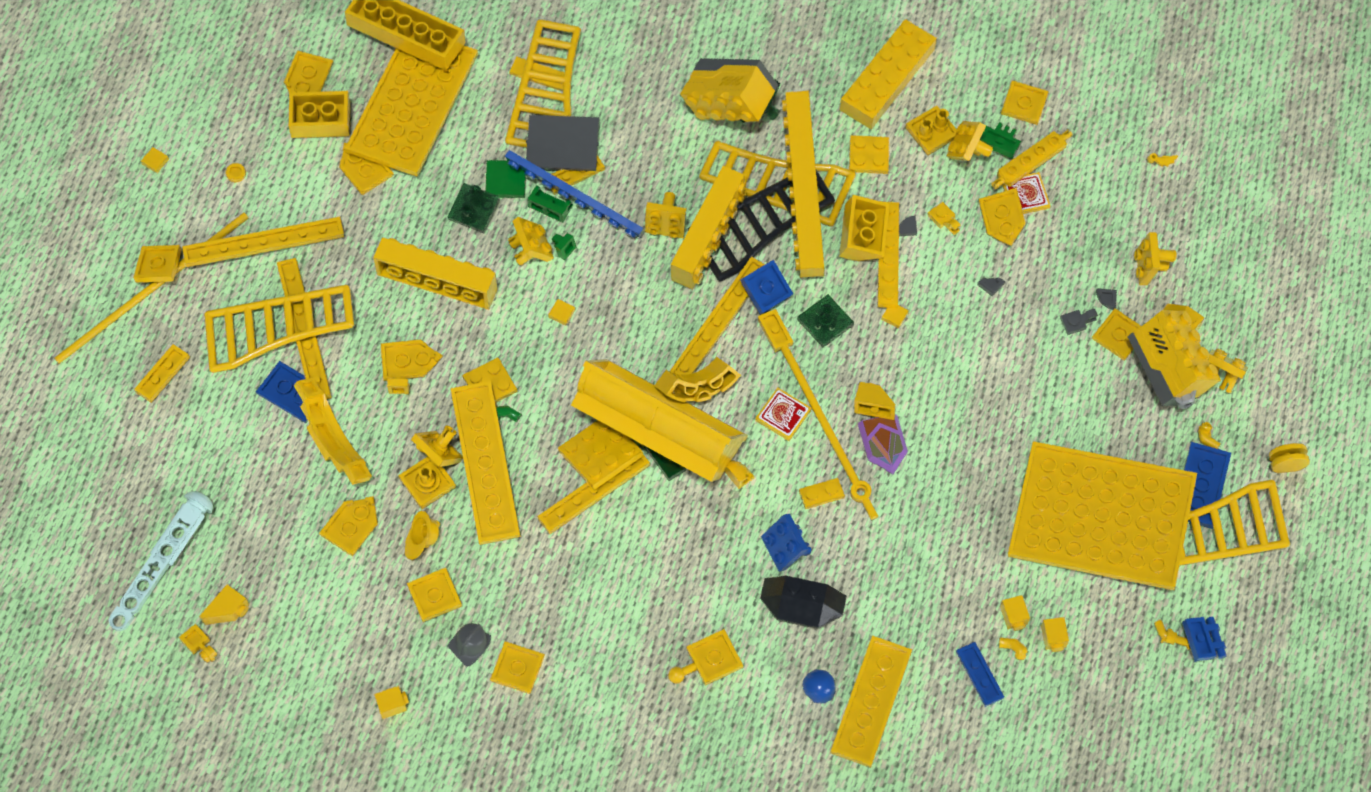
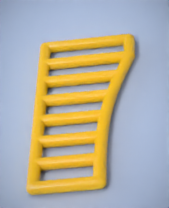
(529, 73)
(771, 162)
(286, 301)
(1243, 548)

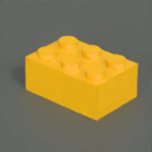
(319, 114)

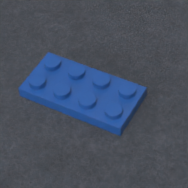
(1211, 471)

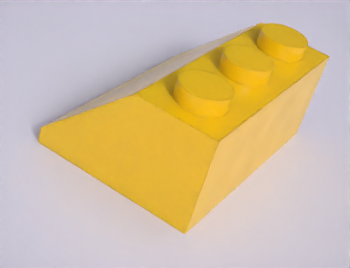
(864, 229)

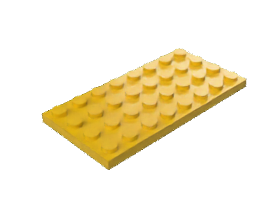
(408, 110)

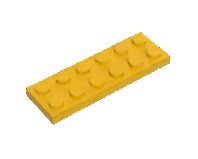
(871, 701)

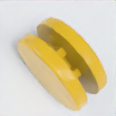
(1289, 458)

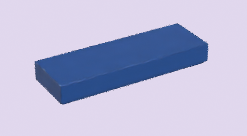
(980, 674)

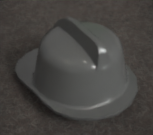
(469, 643)

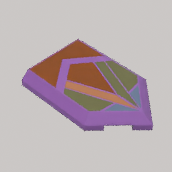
(883, 442)

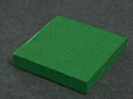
(504, 180)

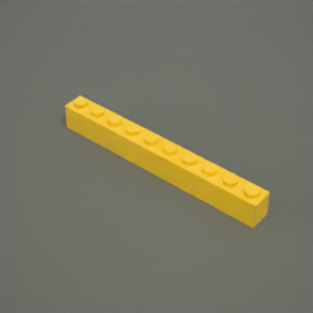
(804, 184)

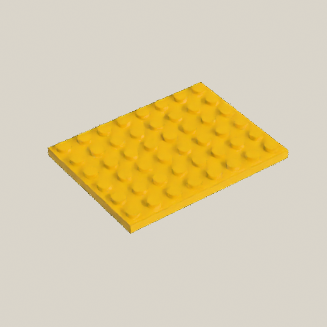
(1103, 515)

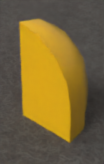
(738, 473)

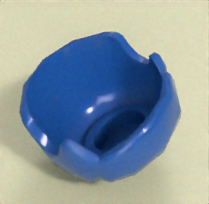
(819, 686)

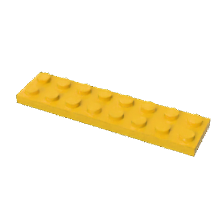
(485, 463)

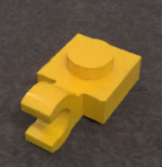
(944, 216)

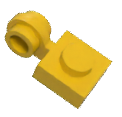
(196, 640)

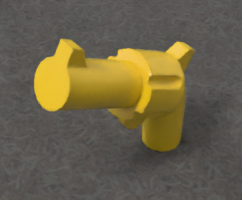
(1170, 636)

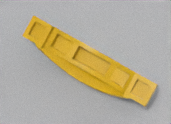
(328, 434)

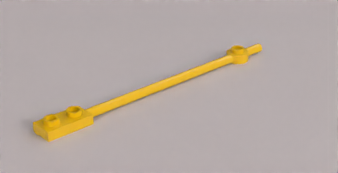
(781, 340)

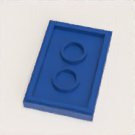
(280, 390)

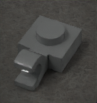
(1075, 322)

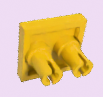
(932, 129)
(968, 142)
(665, 218)
(532, 239)
(1151, 258)
(1235, 368)

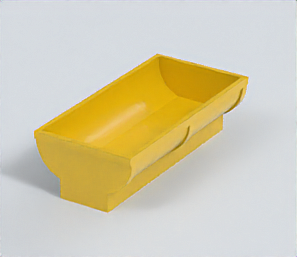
(656, 420)

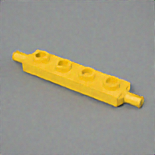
(1031, 159)

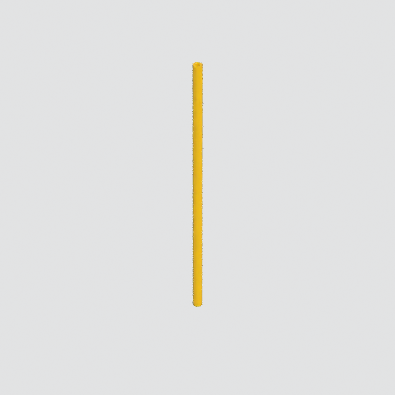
(139, 297)

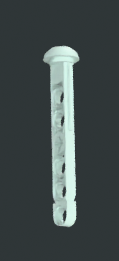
(191, 515)

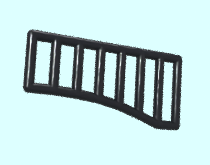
(765, 239)

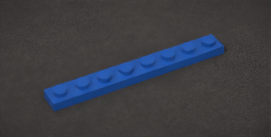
(581, 199)

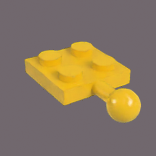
(711, 657)

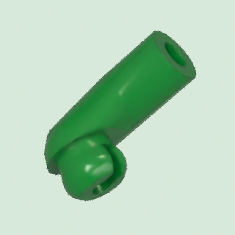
(508, 412)

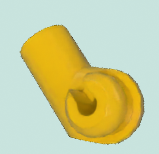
(1014, 644)

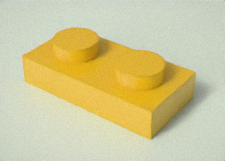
(821, 493)

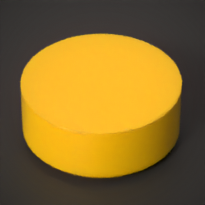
(235, 172)

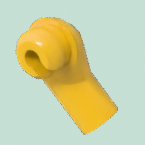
(1205, 436)

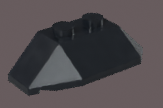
(802, 601)

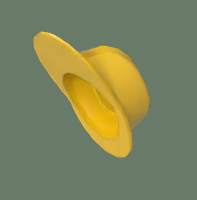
(421, 535)

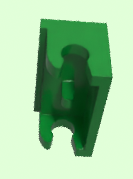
(549, 205)

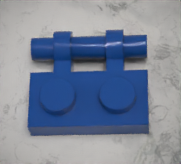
(1200, 641)

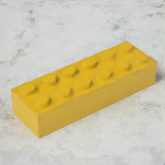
(407, 29)
(888, 74)
(708, 227)
(435, 273)

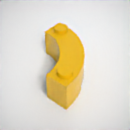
(699, 385)

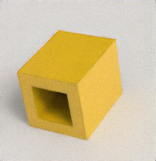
(1015, 613)
(1055, 634)
(391, 702)

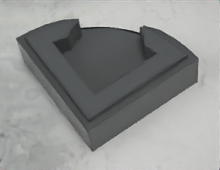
(908, 227)
(991, 285)
(1107, 297)

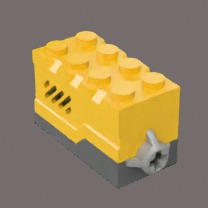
(729, 89)
(1174, 358)

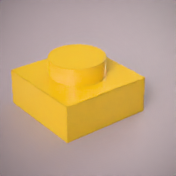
(398, 385)

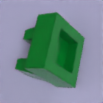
(564, 245)

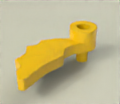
(1162, 161)

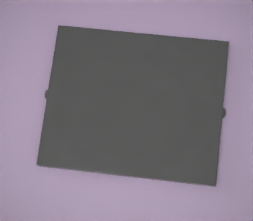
(563, 142)

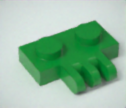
(1001, 140)

